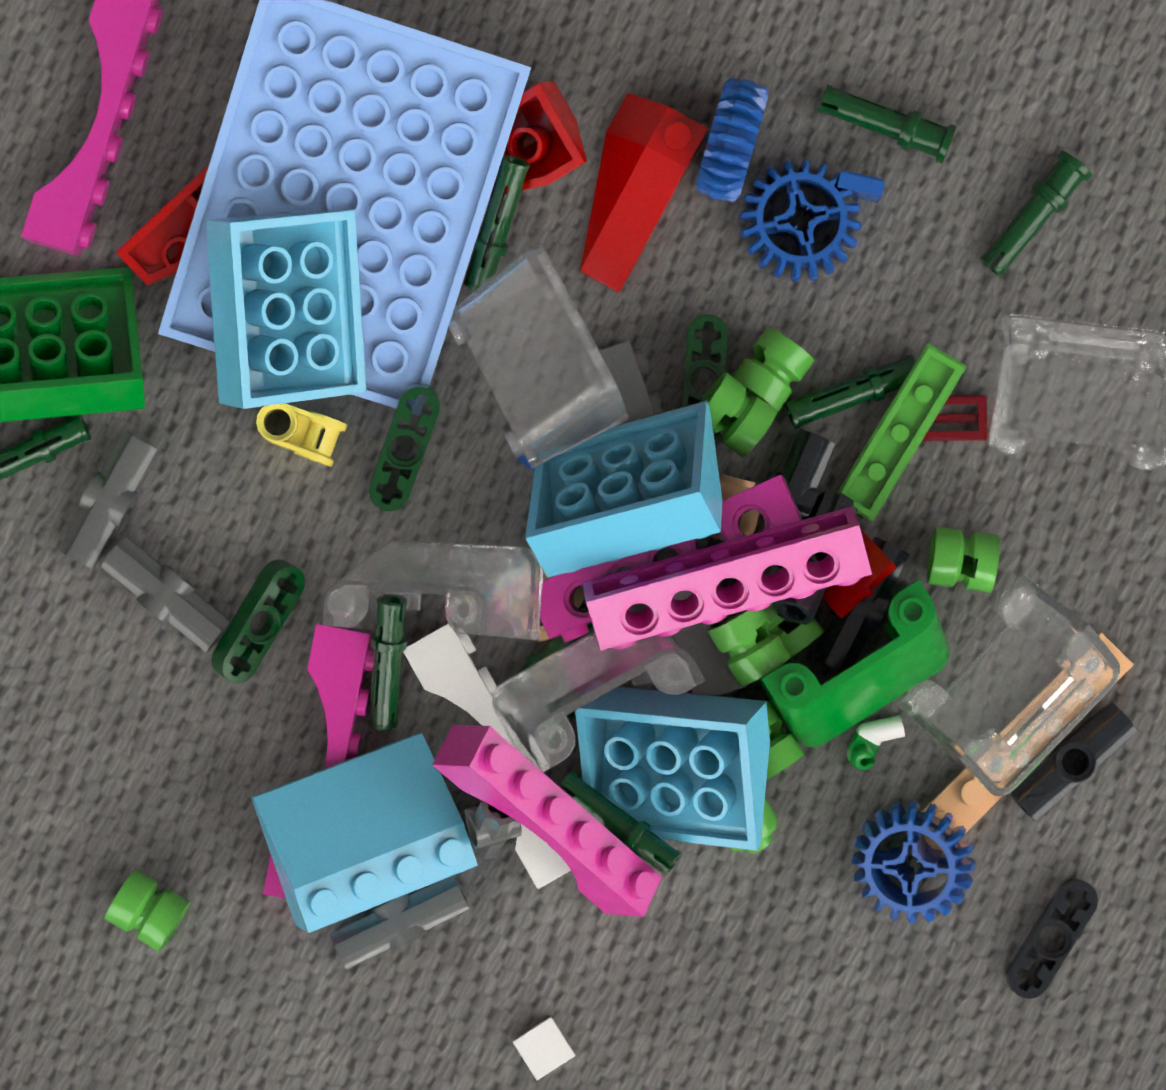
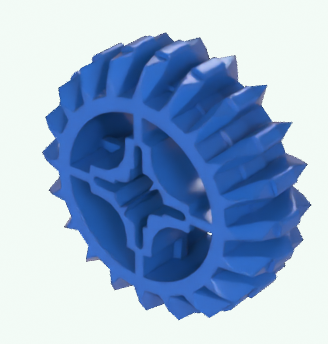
(732, 139)
(779, 225)
(878, 863)

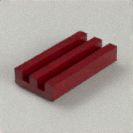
(979, 418)

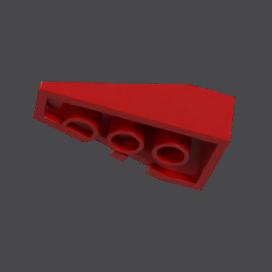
(545, 136)
(638, 175)
(159, 244)

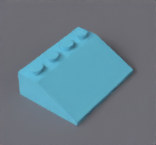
(286, 307)
(627, 492)
(680, 762)
(363, 833)

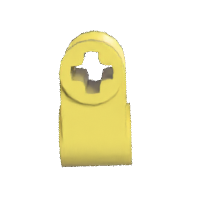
(304, 432)

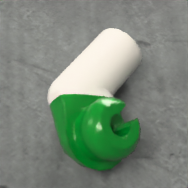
(869, 738)

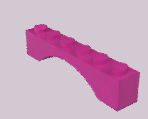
(64, 207)
(338, 670)
(498, 774)

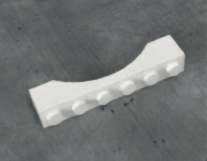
(447, 670)

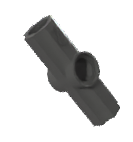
(108, 499)
(166, 594)
(489, 829)
(399, 921)

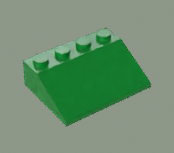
(69, 345)

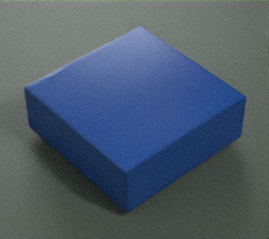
(862, 186)

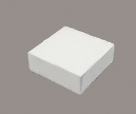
(544, 1048)

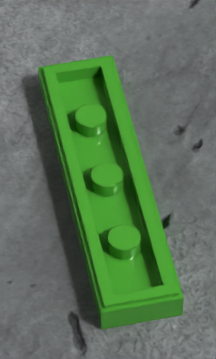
(901, 430)

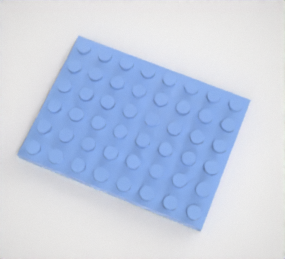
(367, 121)

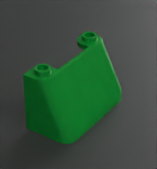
(824, 711)

